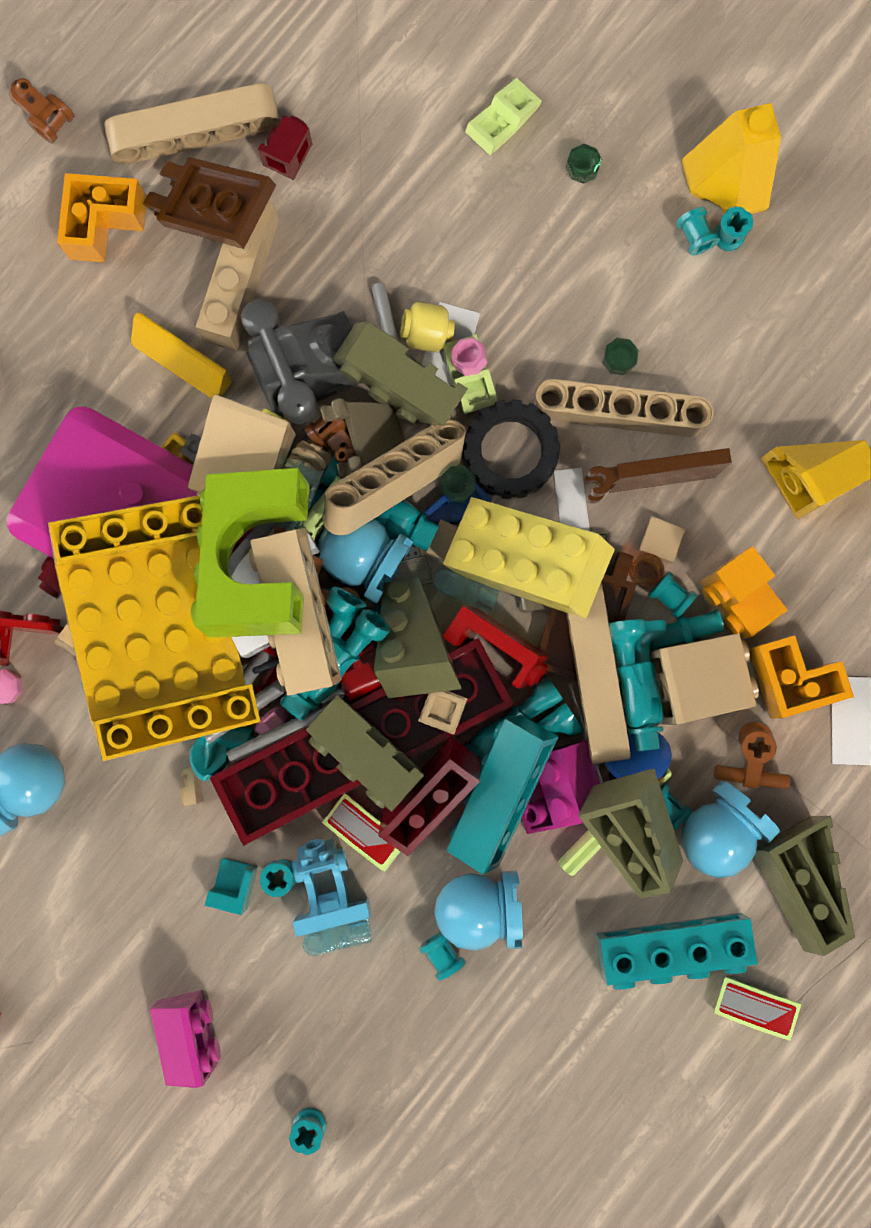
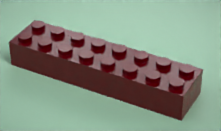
(297, 778)

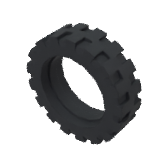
(525, 415)

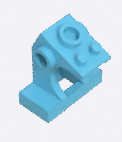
(330, 908)

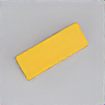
(179, 357)

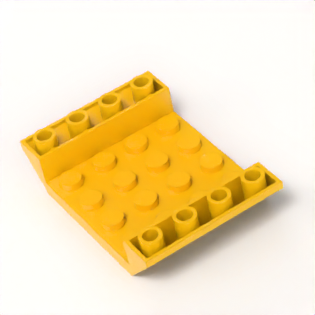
(132, 630)

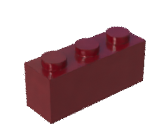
(445, 783)

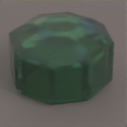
(583, 163)
(620, 356)
(457, 484)

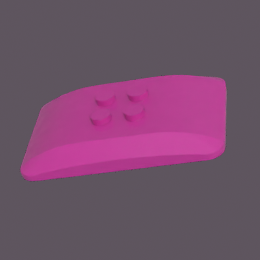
(95, 470)

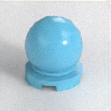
(363, 557)
(29, 783)
(724, 834)
(478, 911)

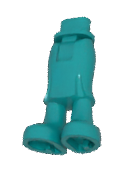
(397, 520)
(368, 628)
(638, 678)
(544, 697)

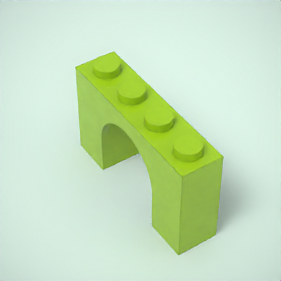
(230, 508)

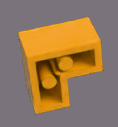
(93, 207)
(743, 593)
(792, 688)

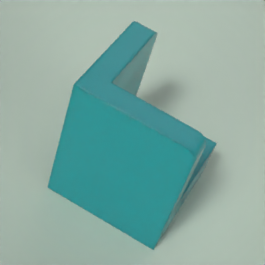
(232, 886)

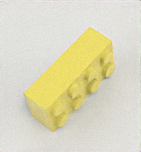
(529, 556)

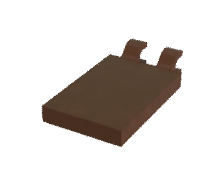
(212, 201)
(656, 472)
(556, 636)

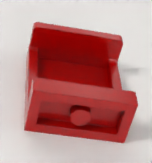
(474, 621)

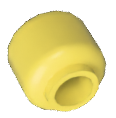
(427, 327)

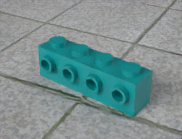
(502, 794)
(676, 950)

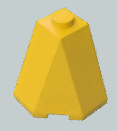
(737, 161)
(818, 472)

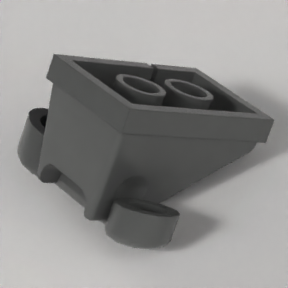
(295, 359)

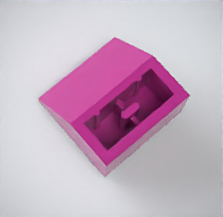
(561, 789)
(185, 1039)

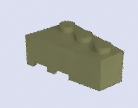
(396, 376)
(413, 652)
(364, 753)
(635, 831)
(807, 884)

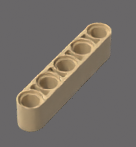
(191, 123)
(638, 401)
(392, 477)
(599, 684)

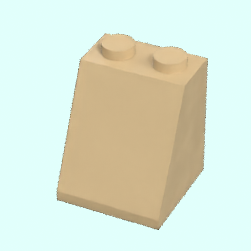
(239, 441)
(704, 679)

